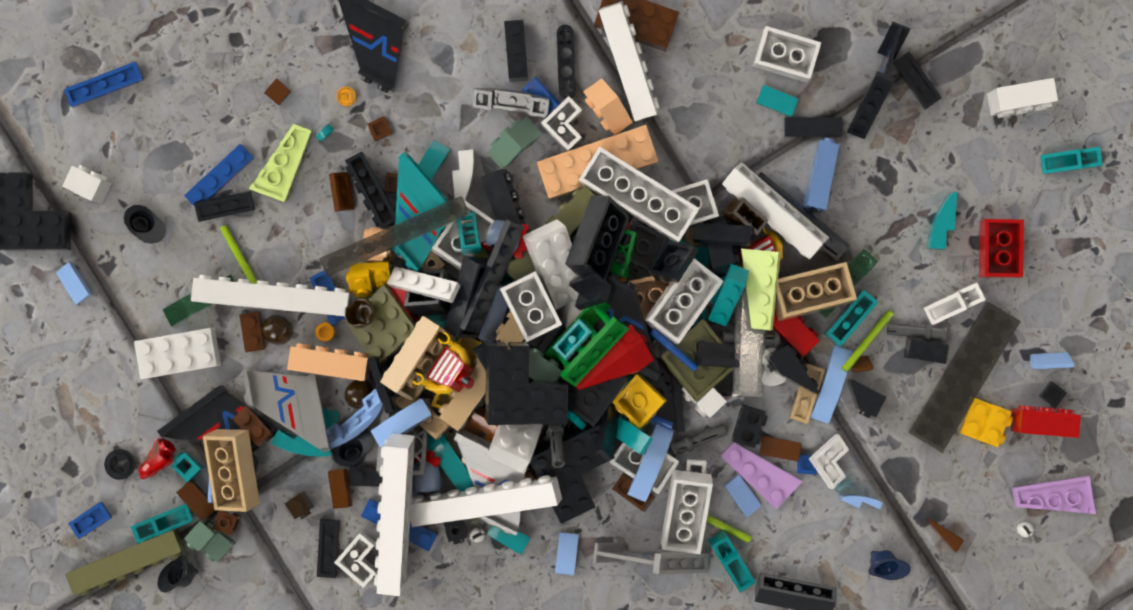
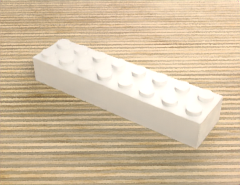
(395, 514)

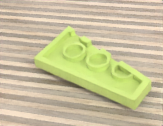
(280, 171)
(761, 286)

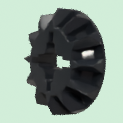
(111, 461)

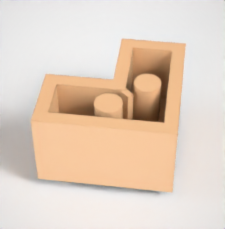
(607, 107)

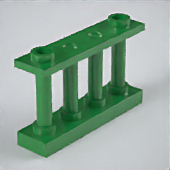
(595, 349)

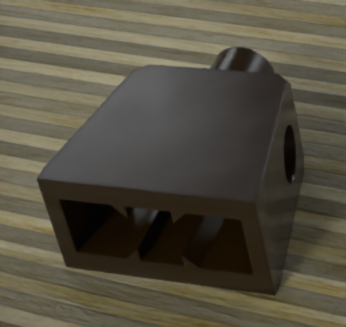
(740, 212)

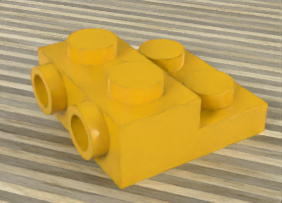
(367, 277)
(639, 401)
(986, 423)

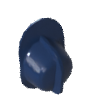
(887, 566)

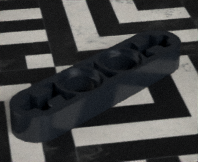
(566, 62)

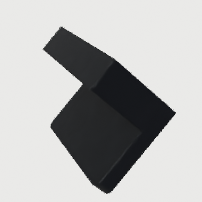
(591, 289)
(716, 355)

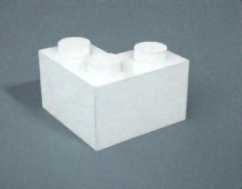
(559, 122)
(88, 185)
(708, 404)
(353, 560)

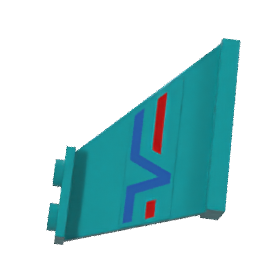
(415, 196)

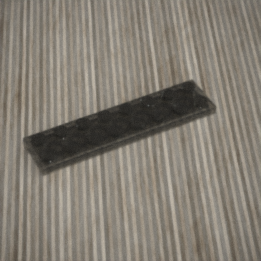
(964, 377)

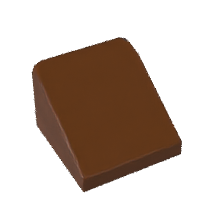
(862, 364)

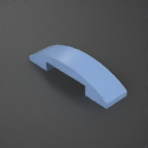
(831, 385)
(357, 422)
(651, 463)

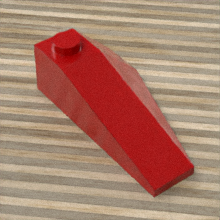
(625, 357)

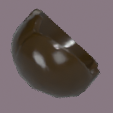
(360, 313)
(277, 330)
(356, 392)

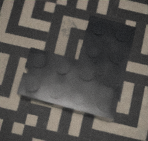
(28, 229)
(515, 399)
(579, 457)

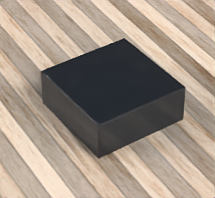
(1052, 394)

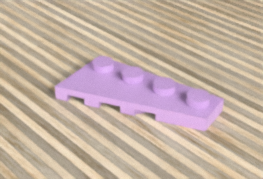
(763, 476)
(1058, 495)

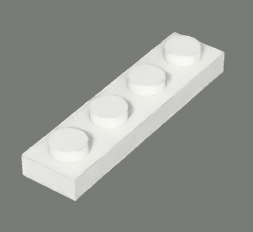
(423, 284)

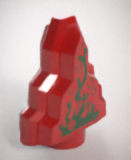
(157, 458)

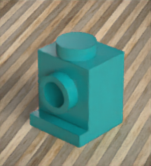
(186, 473)

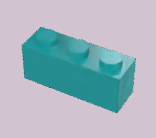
(728, 295)
(850, 318)

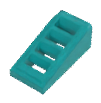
(465, 248)

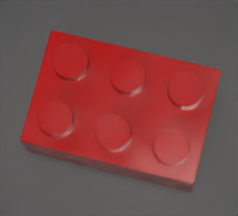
(1001, 248)
(1046, 421)

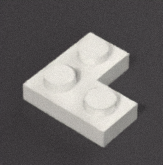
(825, 461)

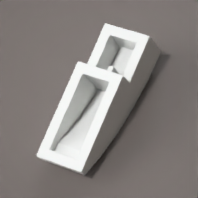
(463, 178)
(955, 303)

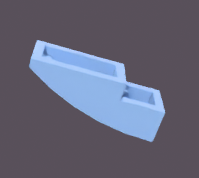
(402, 422)

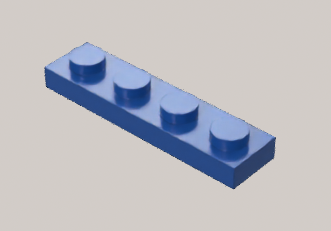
(103, 84)
(220, 175)
(418, 535)

